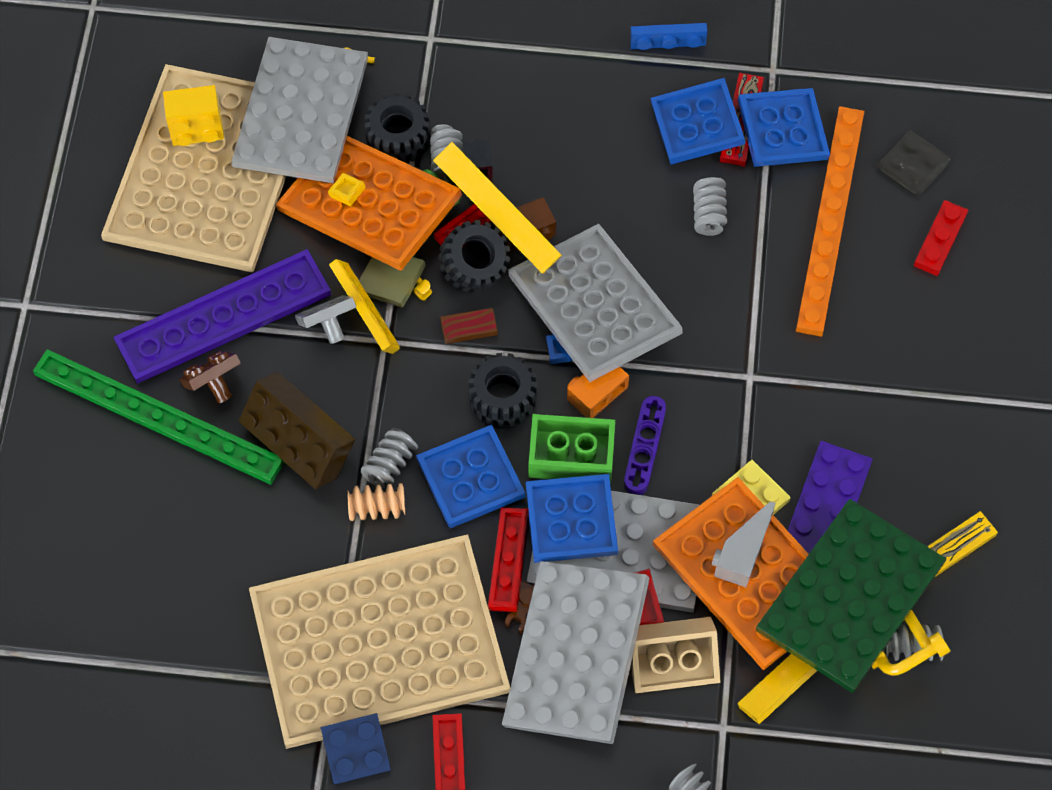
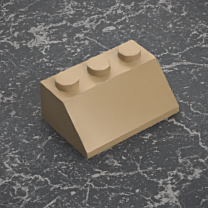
(675, 655)

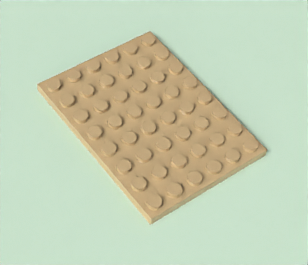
(190, 195)
(378, 638)

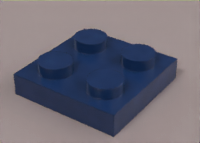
(355, 748)

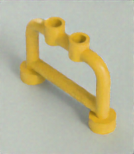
(929, 645)

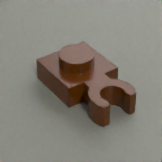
(525, 596)

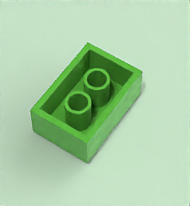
(570, 447)

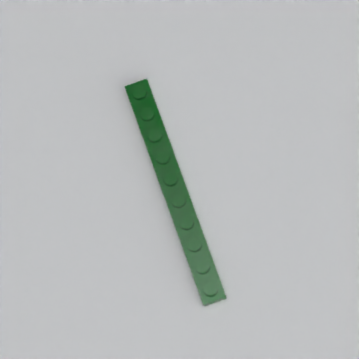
(159, 416)

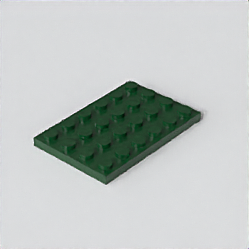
(850, 595)

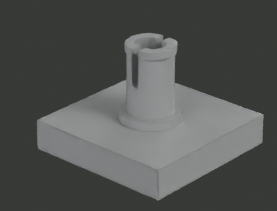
(326, 314)

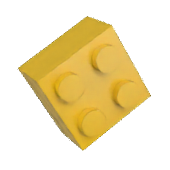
(193, 115)

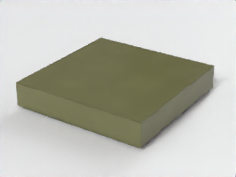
(389, 283)

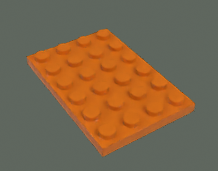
(387, 218)
(690, 552)

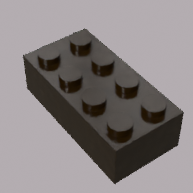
(296, 430)

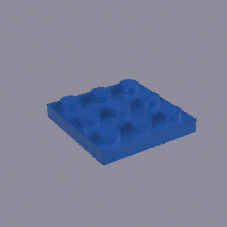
(697, 121)
(783, 127)
(470, 476)
(571, 518)

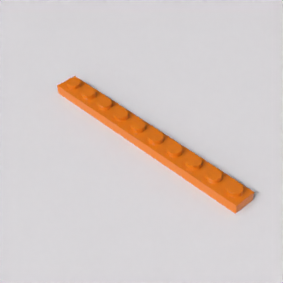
(830, 222)

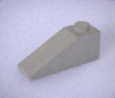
(741, 549)

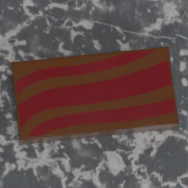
(469, 325)

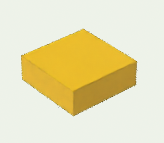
(346, 189)

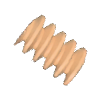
(376, 502)

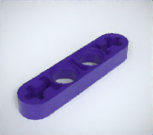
(644, 445)

